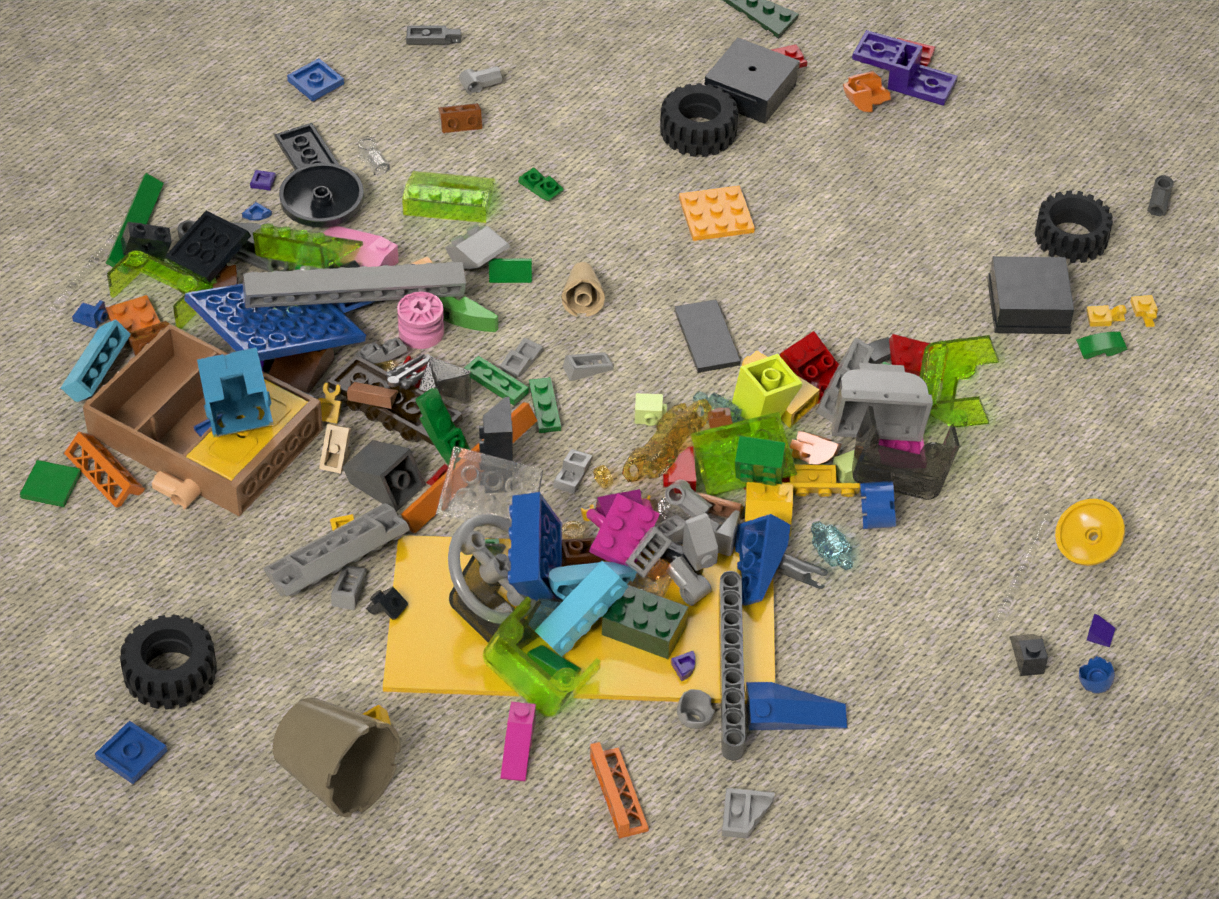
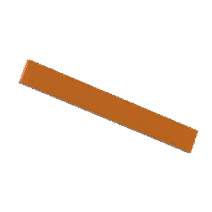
(426, 505)

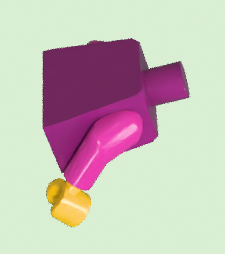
(605, 502)

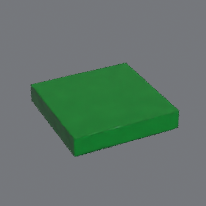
(50, 483)

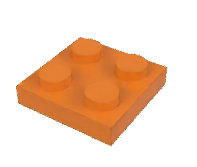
(133, 314)

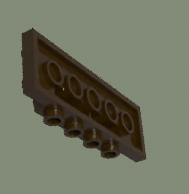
(404, 413)

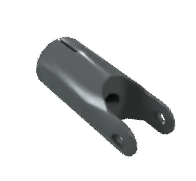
(800, 570)

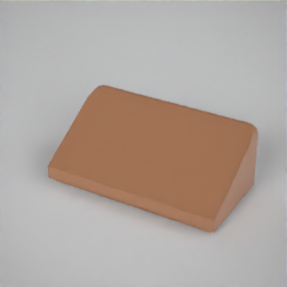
(371, 395)
(721, 506)

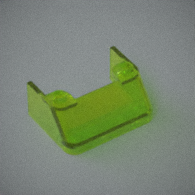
(139, 262)
(942, 368)
(525, 675)

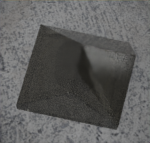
(450, 380)

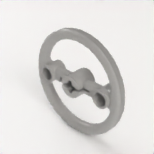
(492, 567)

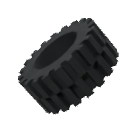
(1077, 210)

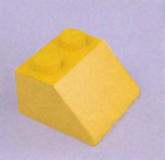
(769, 499)

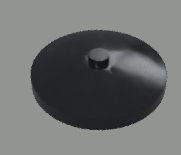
(321, 195)

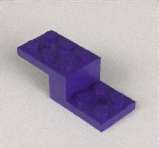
(904, 65)

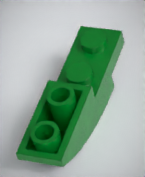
(439, 424)

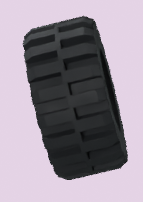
(695, 136)
(174, 685)

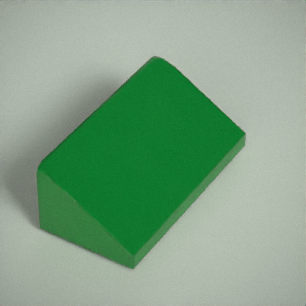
(510, 270)
(550, 661)

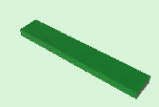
(138, 212)

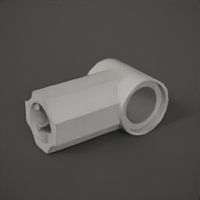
(475, 81)
(690, 500)
(692, 586)

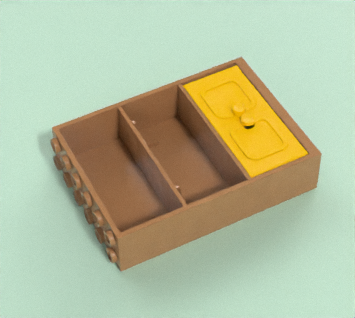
(159, 399)

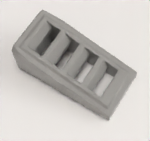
(575, 369)
(672, 528)
(727, 533)
(664, 542)
(344, 599)

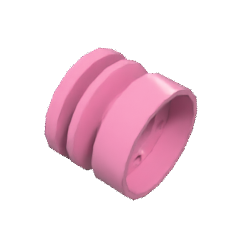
(420, 320)

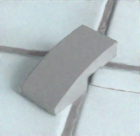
(522, 358)
(573, 471)

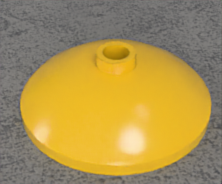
(1084, 521)

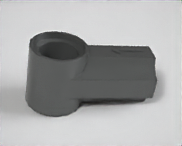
(1160, 195)

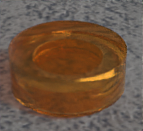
(658, 570)

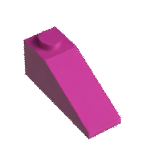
(518, 741)

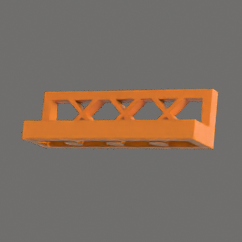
(103, 463)
(612, 793)

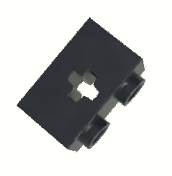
(146, 238)

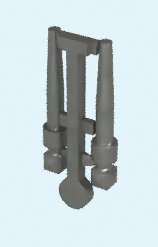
(401, 372)

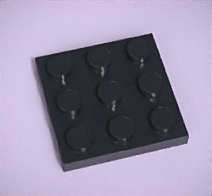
(208, 246)

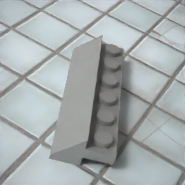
(336, 550)

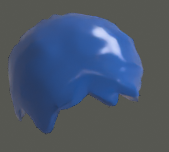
(1097, 675)

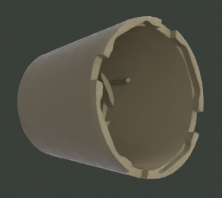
(337, 754)

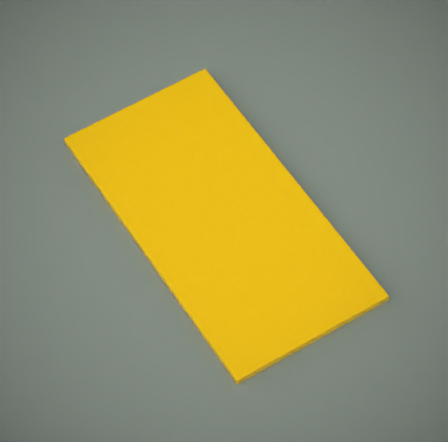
(442, 654)

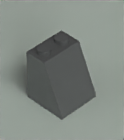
(385, 473)

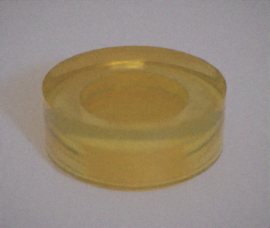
(603, 476)
(573, 530)

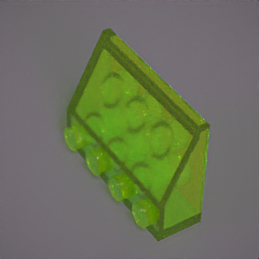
(447, 196)
(301, 246)
(717, 449)

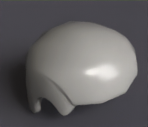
(695, 703)

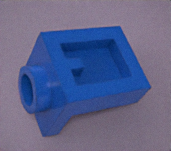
(90, 315)

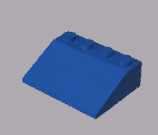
(534, 545)

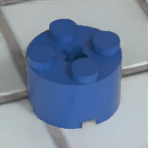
(878, 505)

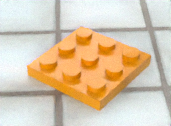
(716, 213)

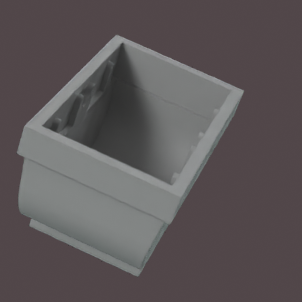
(897, 398)

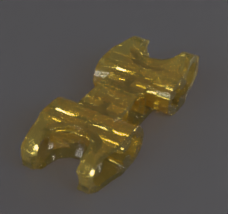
(663, 446)

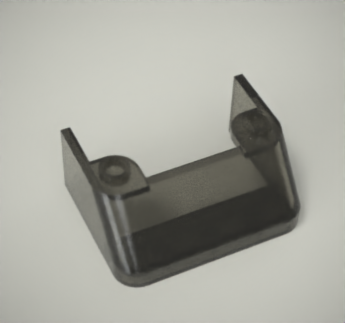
(911, 473)
(488, 596)

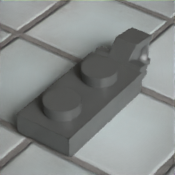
(432, 35)

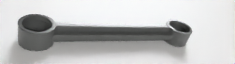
(243, 254)

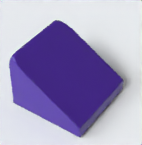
(1100, 631)

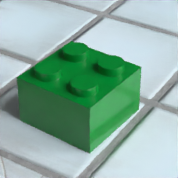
(760, 460)

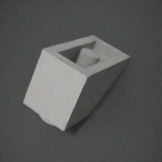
(699, 542)

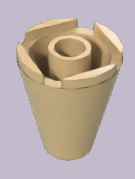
(583, 291)

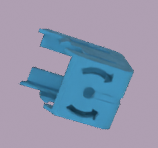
(234, 387)

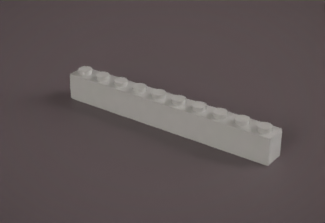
(352, 284)

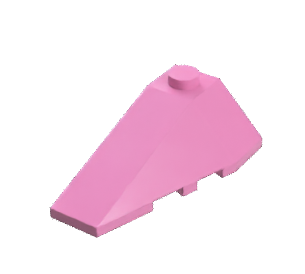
(374, 251)

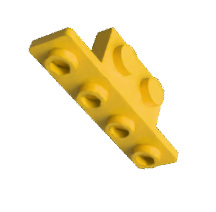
(820, 480)

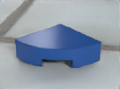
(256, 211)

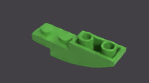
(468, 314)

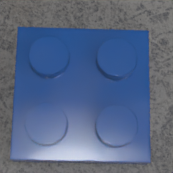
(315, 79)
(131, 752)

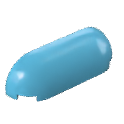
(567, 578)

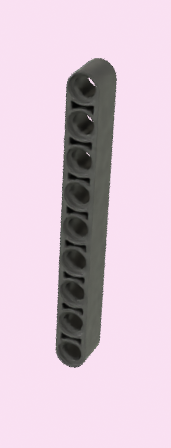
(731, 666)

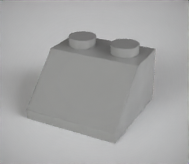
(476, 246)

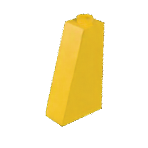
(803, 401)

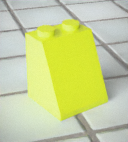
(765, 387)

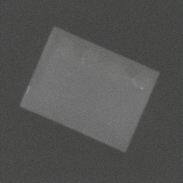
(484, 485)

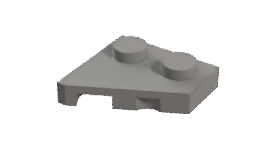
(744, 811)

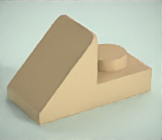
(335, 448)

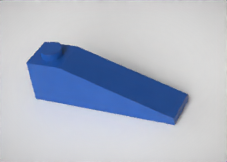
(760, 550)
(785, 708)

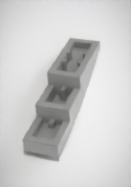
(857, 353)

